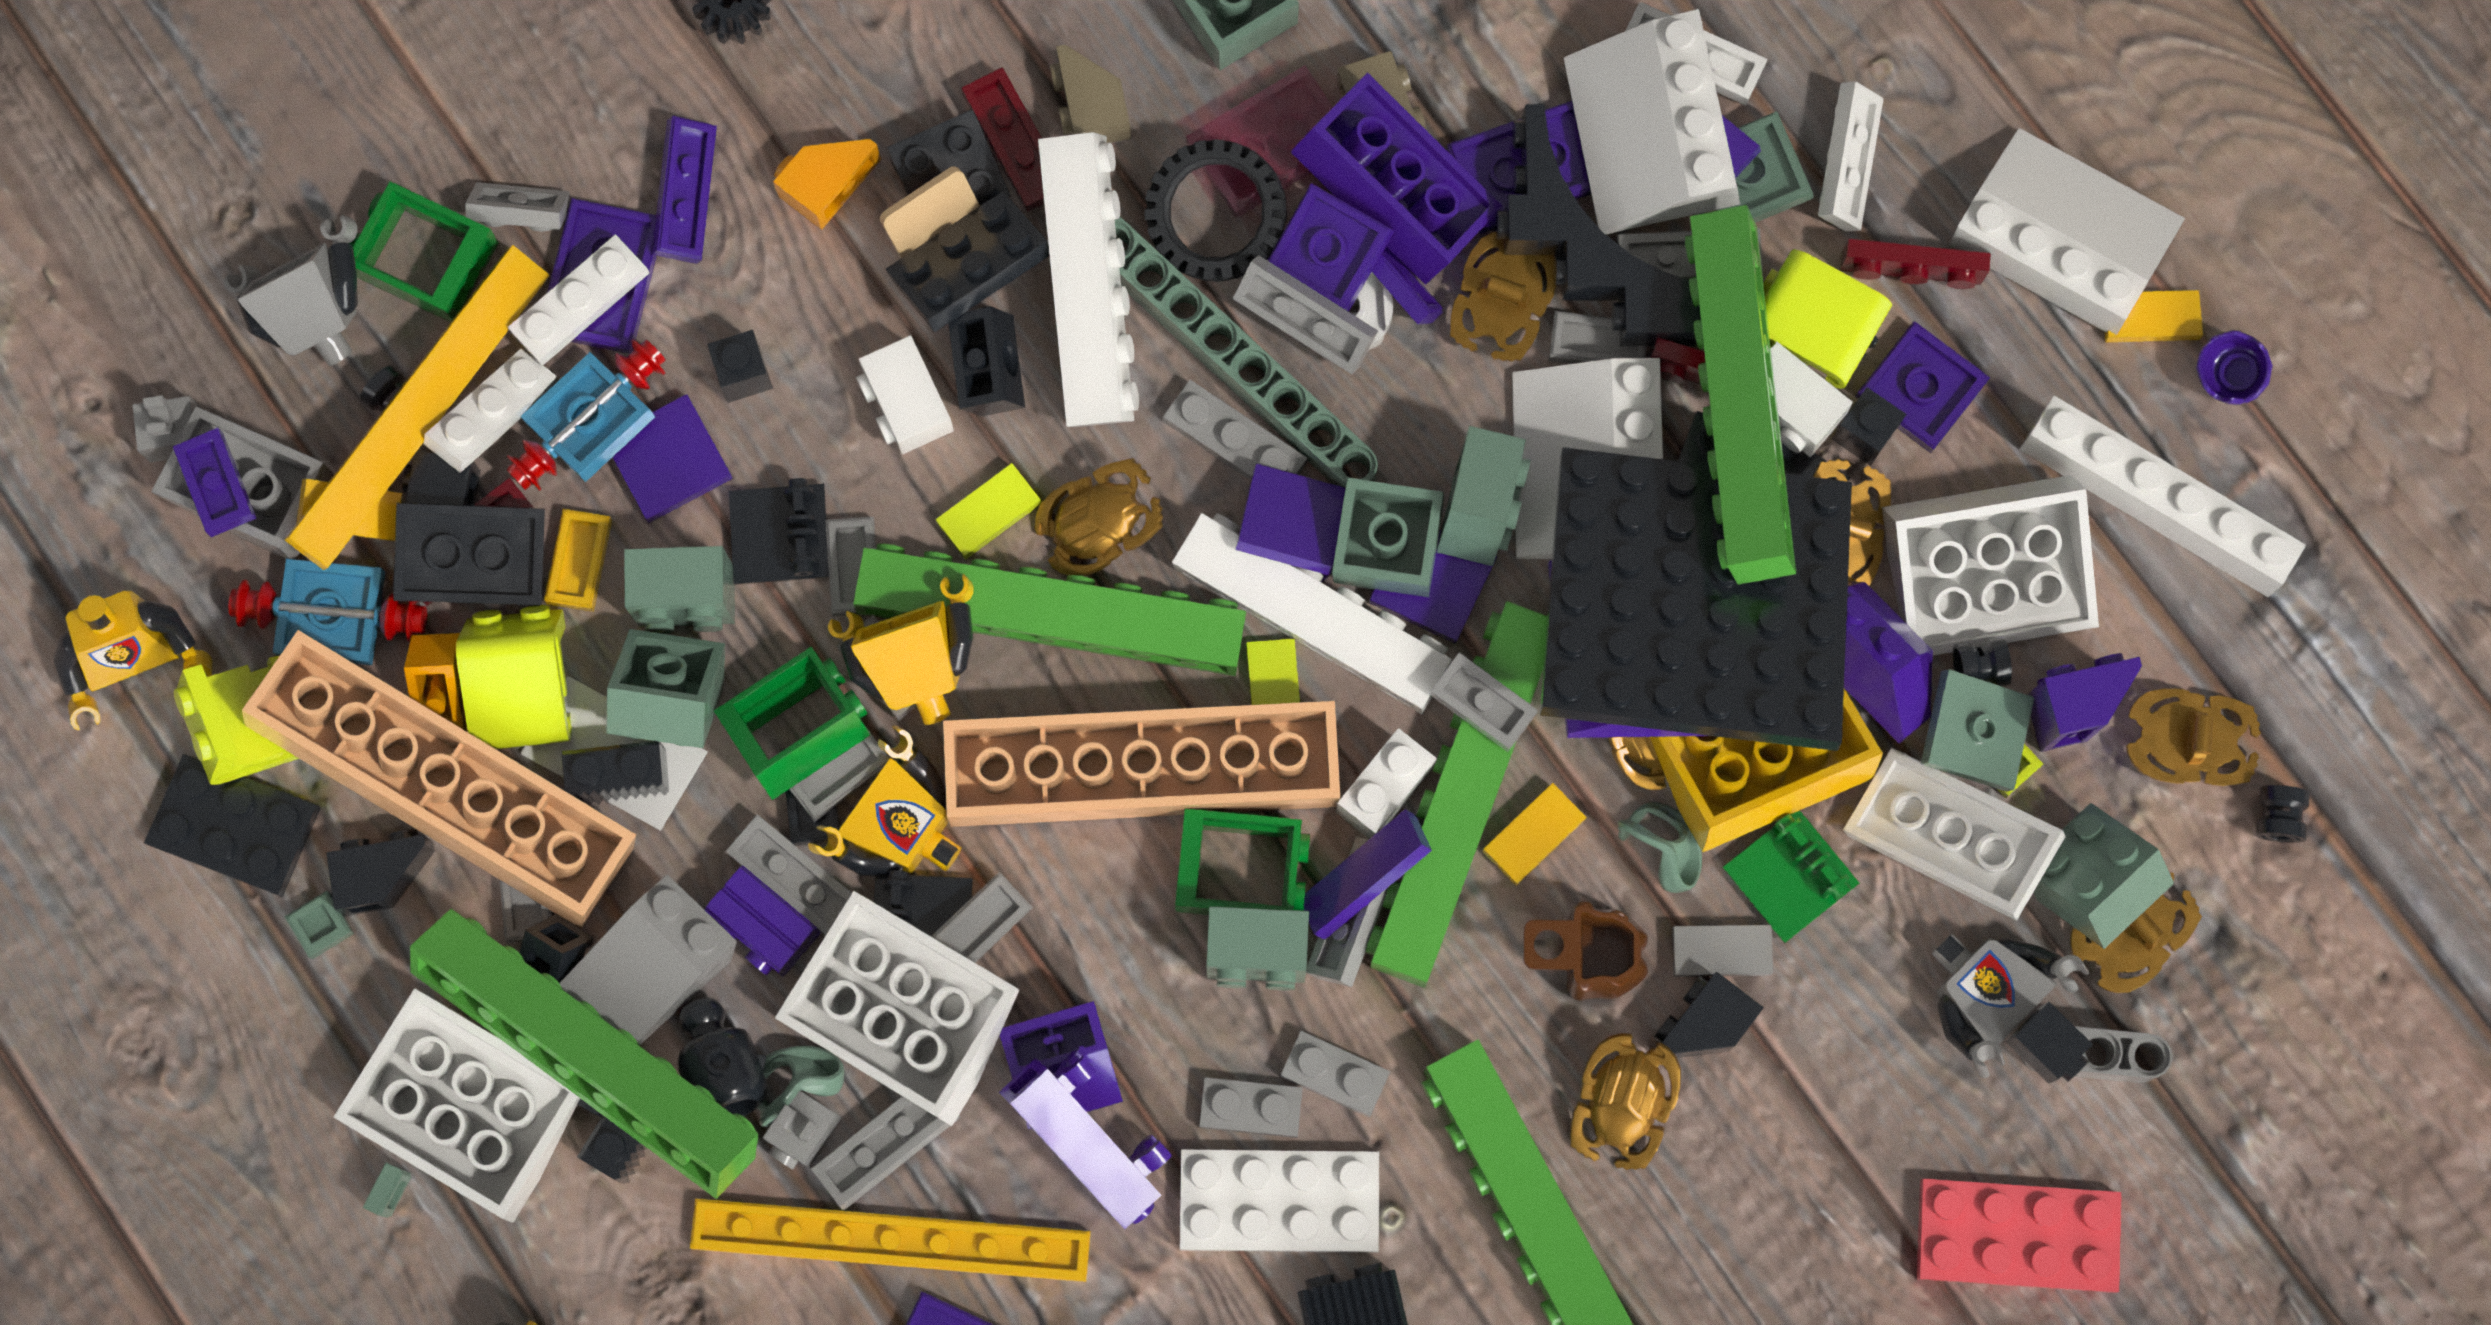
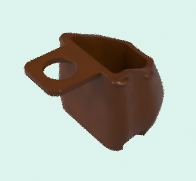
(1598, 951)

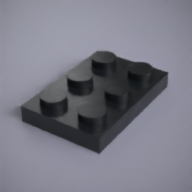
(969, 261)
(468, 553)
(233, 827)

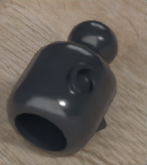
(721, 1058)

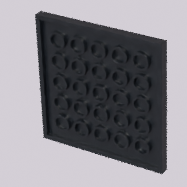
(1664, 635)

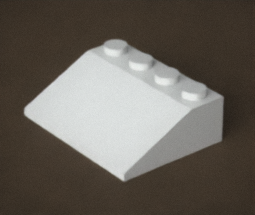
(1651, 124)
(2067, 231)
(1585, 407)
(1994, 563)
(900, 1007)
(460, 1106)

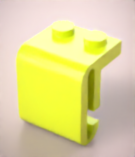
(1822, 315)
(514, 677)
(217, 726)

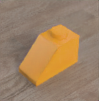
(824, 177)
(434, 676)

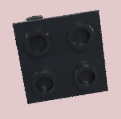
(945, 145)
(779, 533)
(922, 900)

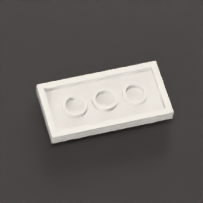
(1954, 833)
(1279, 1201)

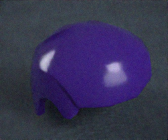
(2234, 367)

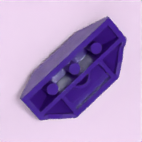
(1886, 664)

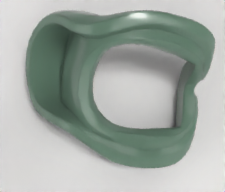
(1680, 858)
(812, 1071)

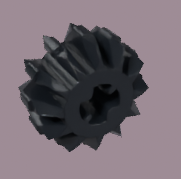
(736, 20)

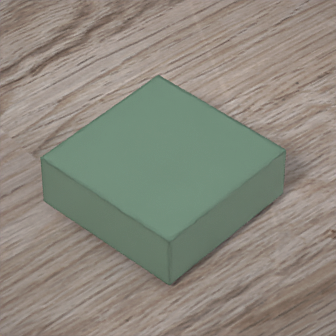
(319, 925)
(387, 1190)

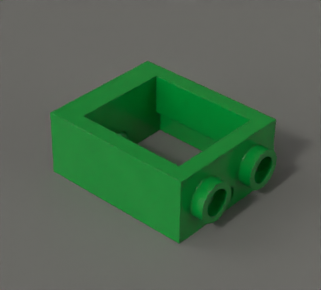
(461, 275)
(777, 694)
(1190, 856)

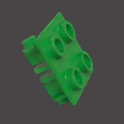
(1791, 875)

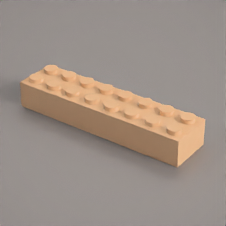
(1141, 763)
(438, 779)

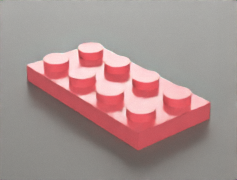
(2019, 1235)

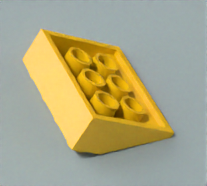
(1743, 784)

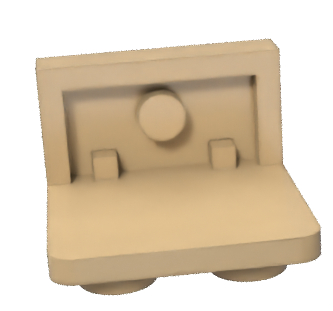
(928, 210)

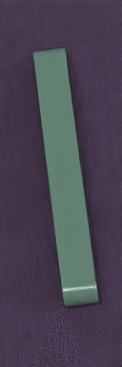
(1241, 353)

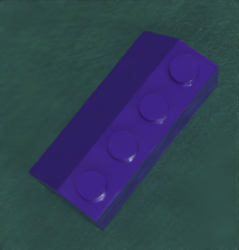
(1398, 174)

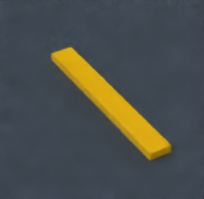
(416, 408)
(890, 1240)

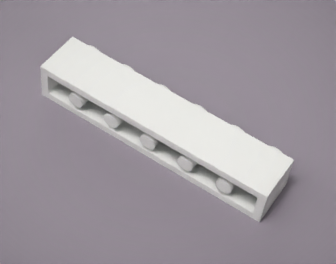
(1087, 279)
(2163, 497)
(1314, 614)

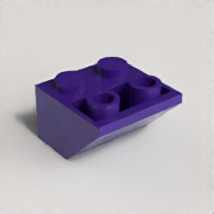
(2077, 704)
(1054, 1039)

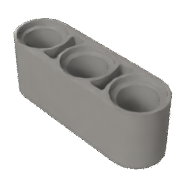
(2120, 1055)

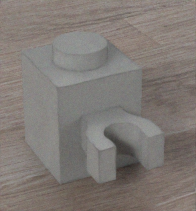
(160, 424)
(801, 1131)

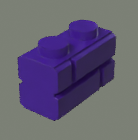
(762, 922)

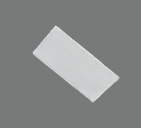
(589, 729)

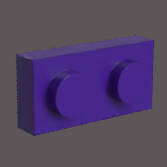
(214, 482)

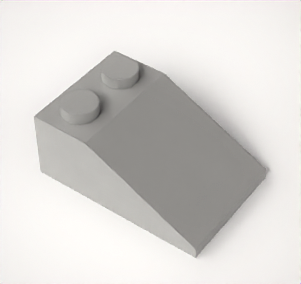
(268, 472)
(651, 961)

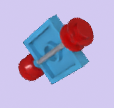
(587, 416)
(331, 606)

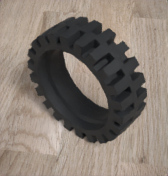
(1175, 170)

